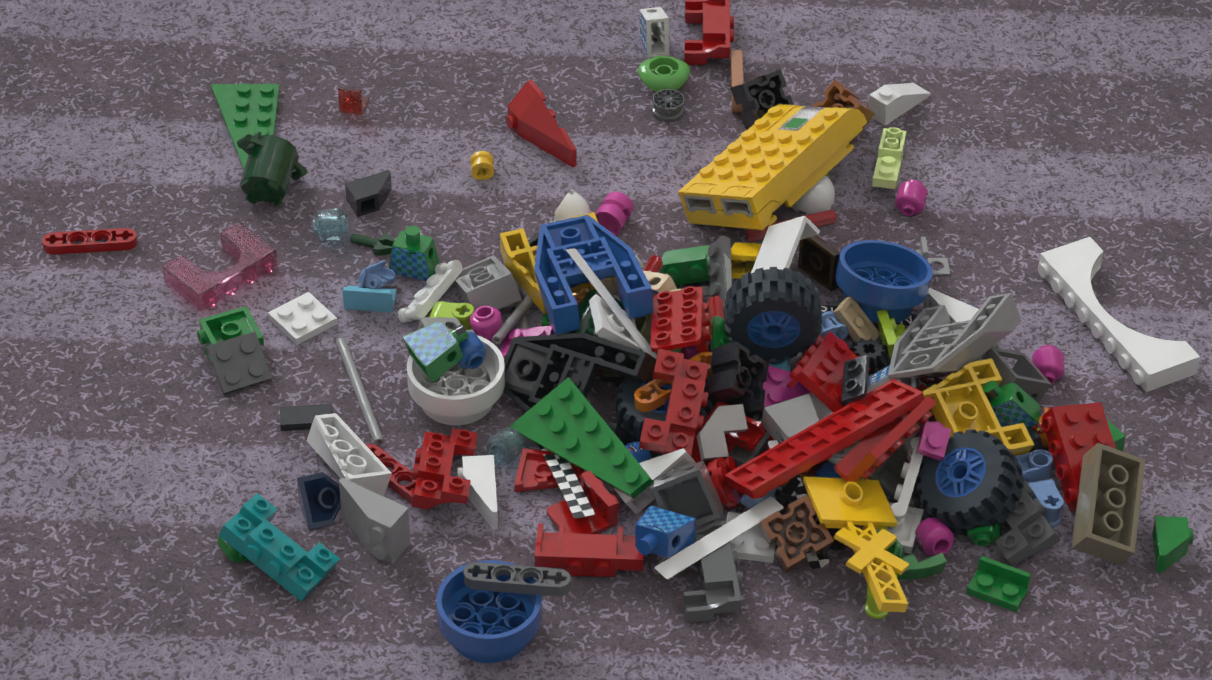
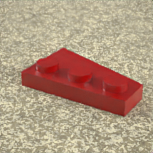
(535, 472)

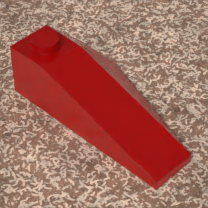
(538, 125)

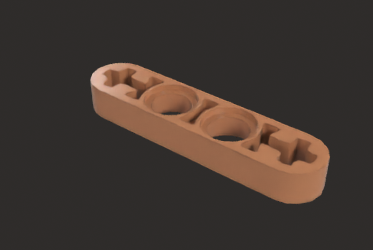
(736, 65)

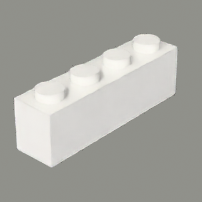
(347, 453)

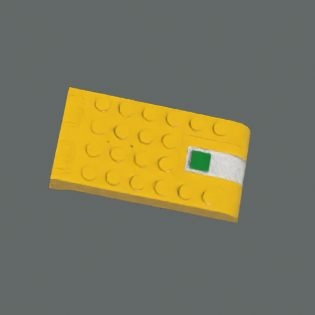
(770, 165)

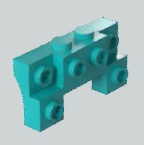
(274, 551)

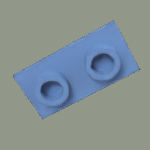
(376, 276)

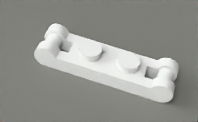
(432, 292)
(904, 492)

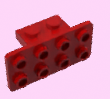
(680, 320)

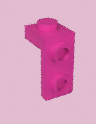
(932, 440)

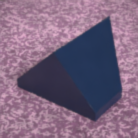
(318, 499)

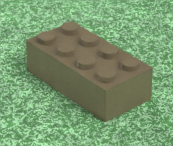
(1108, 504)

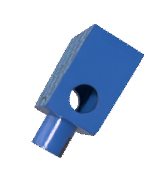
(664, 532)

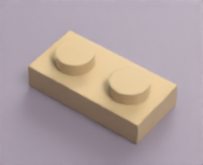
(855, 320)

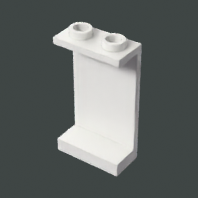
(782, 241)

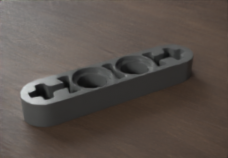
(517, 576)

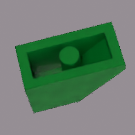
(1170, 540)

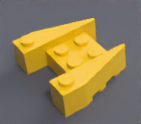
(520, 261)
(964, 406)

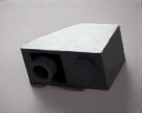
(368, 193)

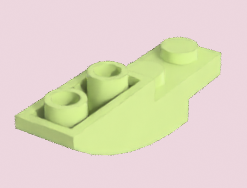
(889, 158)

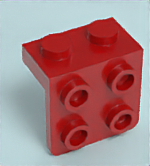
(602, 502)

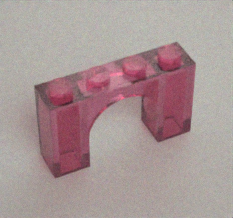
(207, 288)

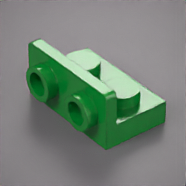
(999, 584)

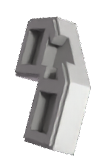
(722, 421)

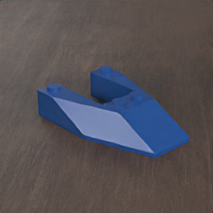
(605, 256)

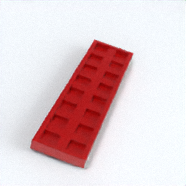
(824, 439)

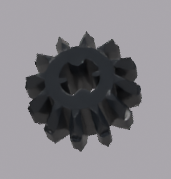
(875, 351)

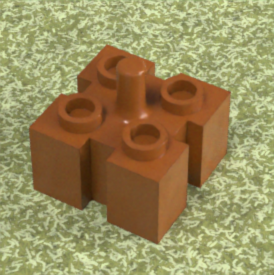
(843, 97)
(795, 533)

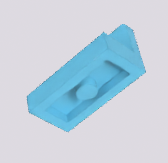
(369, 299)

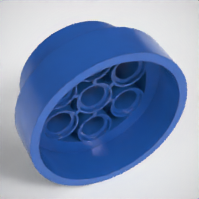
(883, 278)
(486, 623)

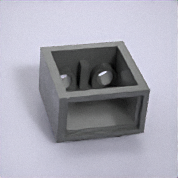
(1023, 373)
(689, 493)

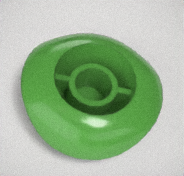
(663, 73)

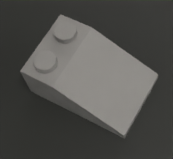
(488, 285)
(375, 520)

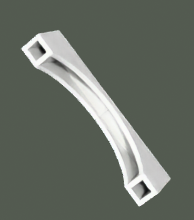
(1147, 359)

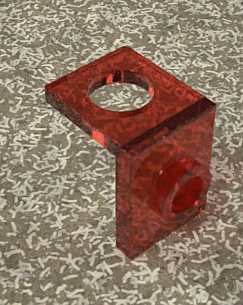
(351, 101)

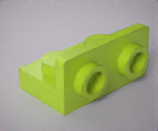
(889, 330)

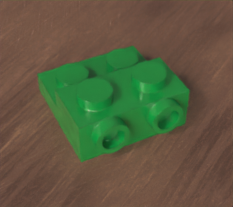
(227, 326)

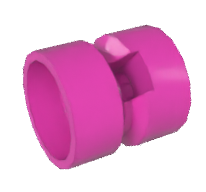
(614, 211)

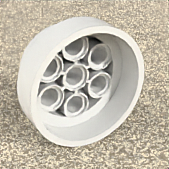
(460, 393)

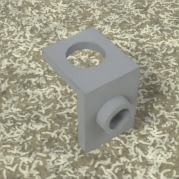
(923, 251)

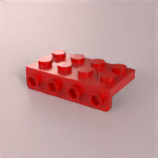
(822, 370)
(1071, 434)
(874, 448)

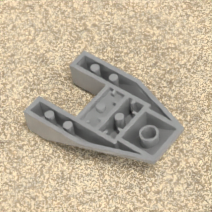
(938, 346)

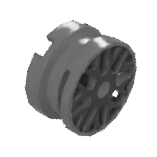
(669, 106)

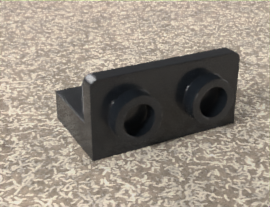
(855, 379)

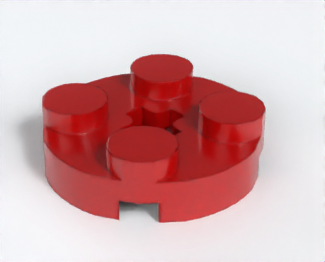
(728, 495)

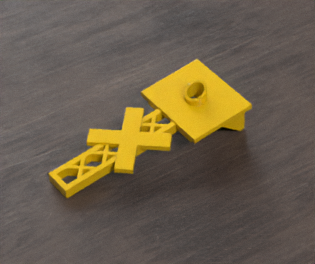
(862, 503)

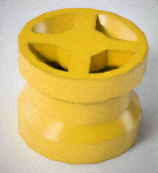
(482, 165)

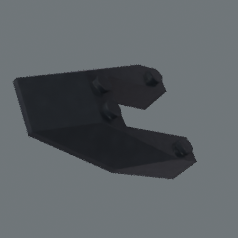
(543, 362)

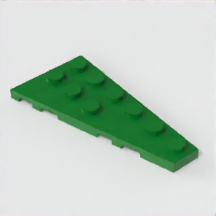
(247, 110)
(577, 433)

